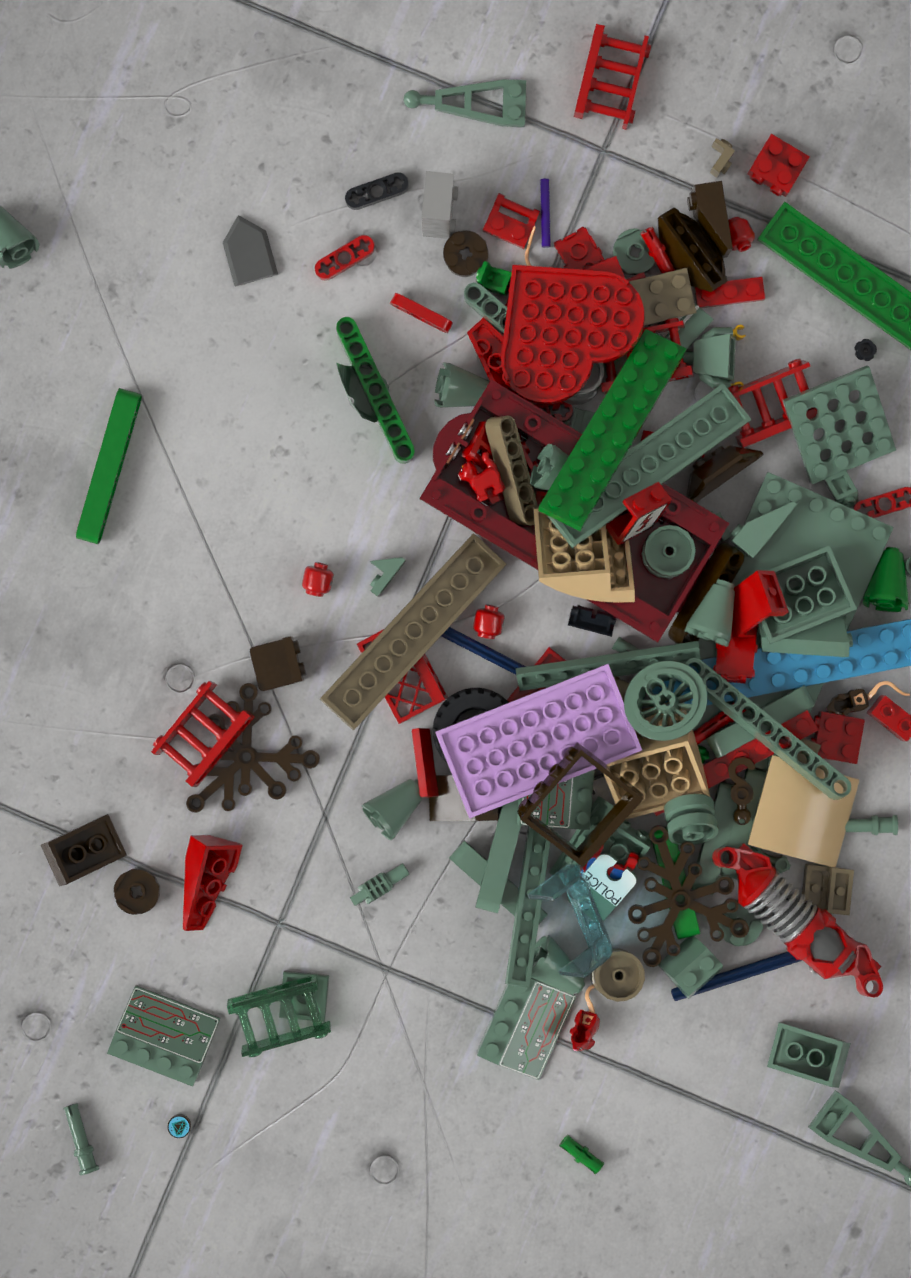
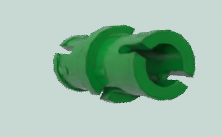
(581, 1154)

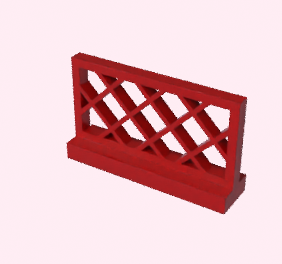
(427, 677)

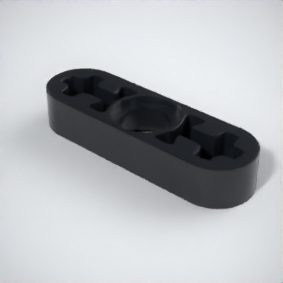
(380, 182)

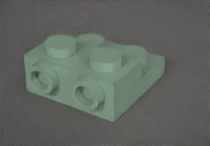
(625, 841)

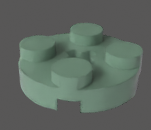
(630, 264)
(754, 924)

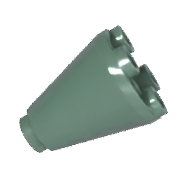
(714, 614)

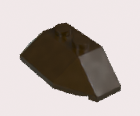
(691, 249)
(719, 469)

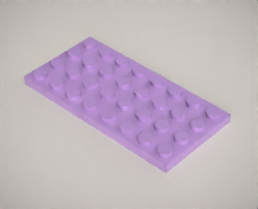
(516, 744)

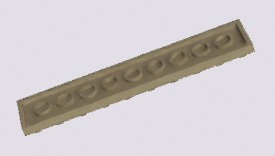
(412, 632)

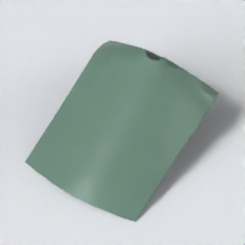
(354, 390)

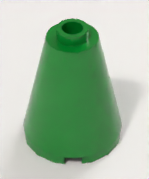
(888, 583)

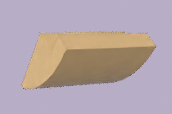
(591, 570)
(661, 770)
(799, 817)

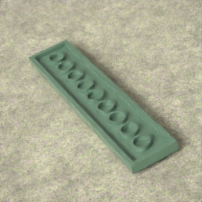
(663, 456)

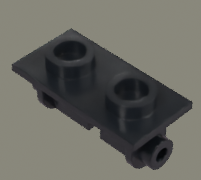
(601, 623)

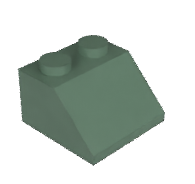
(691, 967)

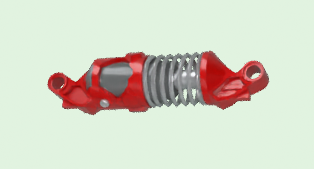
(803, 927)

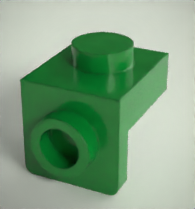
(494, 279)

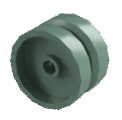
(658, 561)
(691, 819)

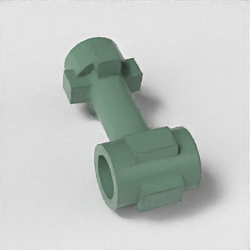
(780, 863)

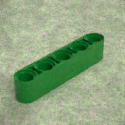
(686, 921)

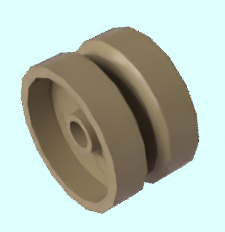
(629, 981)

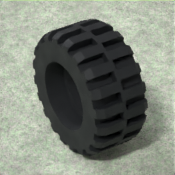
(460, 703)

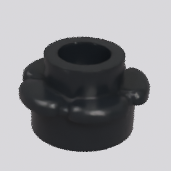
(871, 350)

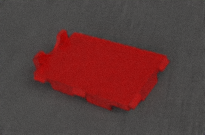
(578, 250)
(736, 660)

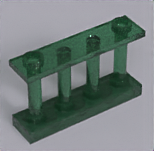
(284, 993)

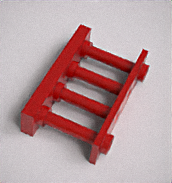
(590, 83)
(681, 372)
(769, 425)
(224, 737)

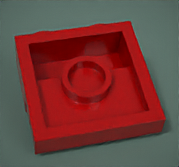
(778, 166)
(838, 736)

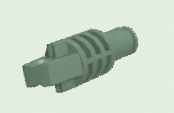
(379, 885)

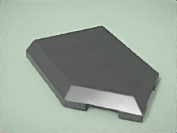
(248, 252)

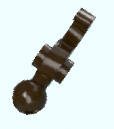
(742, 791)

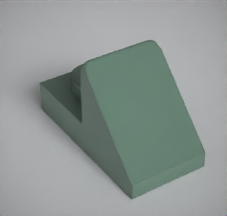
(389, 568)

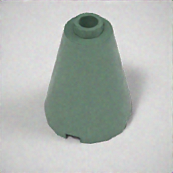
(15, 241)
(458, 387)
(551, 463)
(393, 807)
(546, 965)

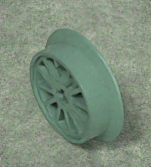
(654, 676)

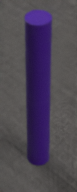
(545, 213)

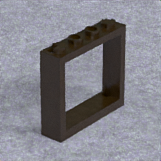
(603, 830)

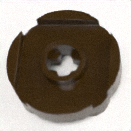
(460, 241)
(149, 888)

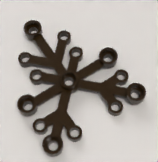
(226, 774)
(672, 872)

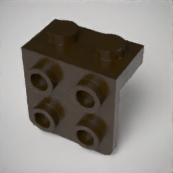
(277, 663)

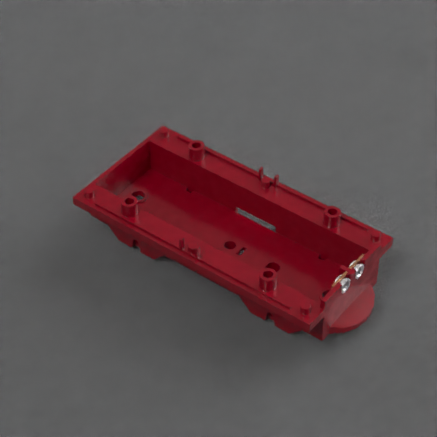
(655, 597)

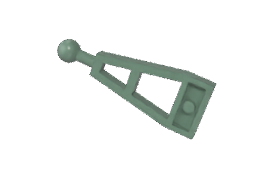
(512, 109)
(830, 1119)

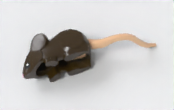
(856, 699)

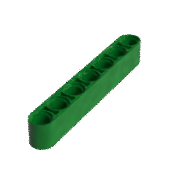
(372, 379)
(108, 466)

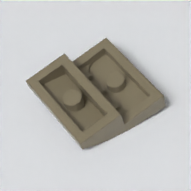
(828, 888)

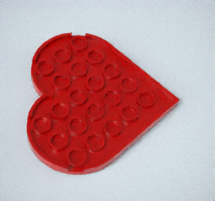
(562, 325)

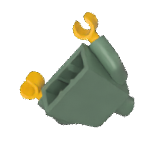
(715, 356)

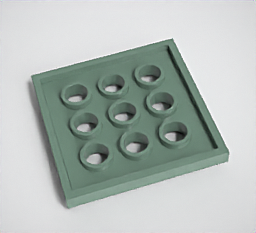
(818, 397)

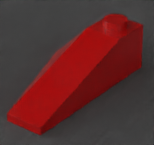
(488, 346)
(206, 870)

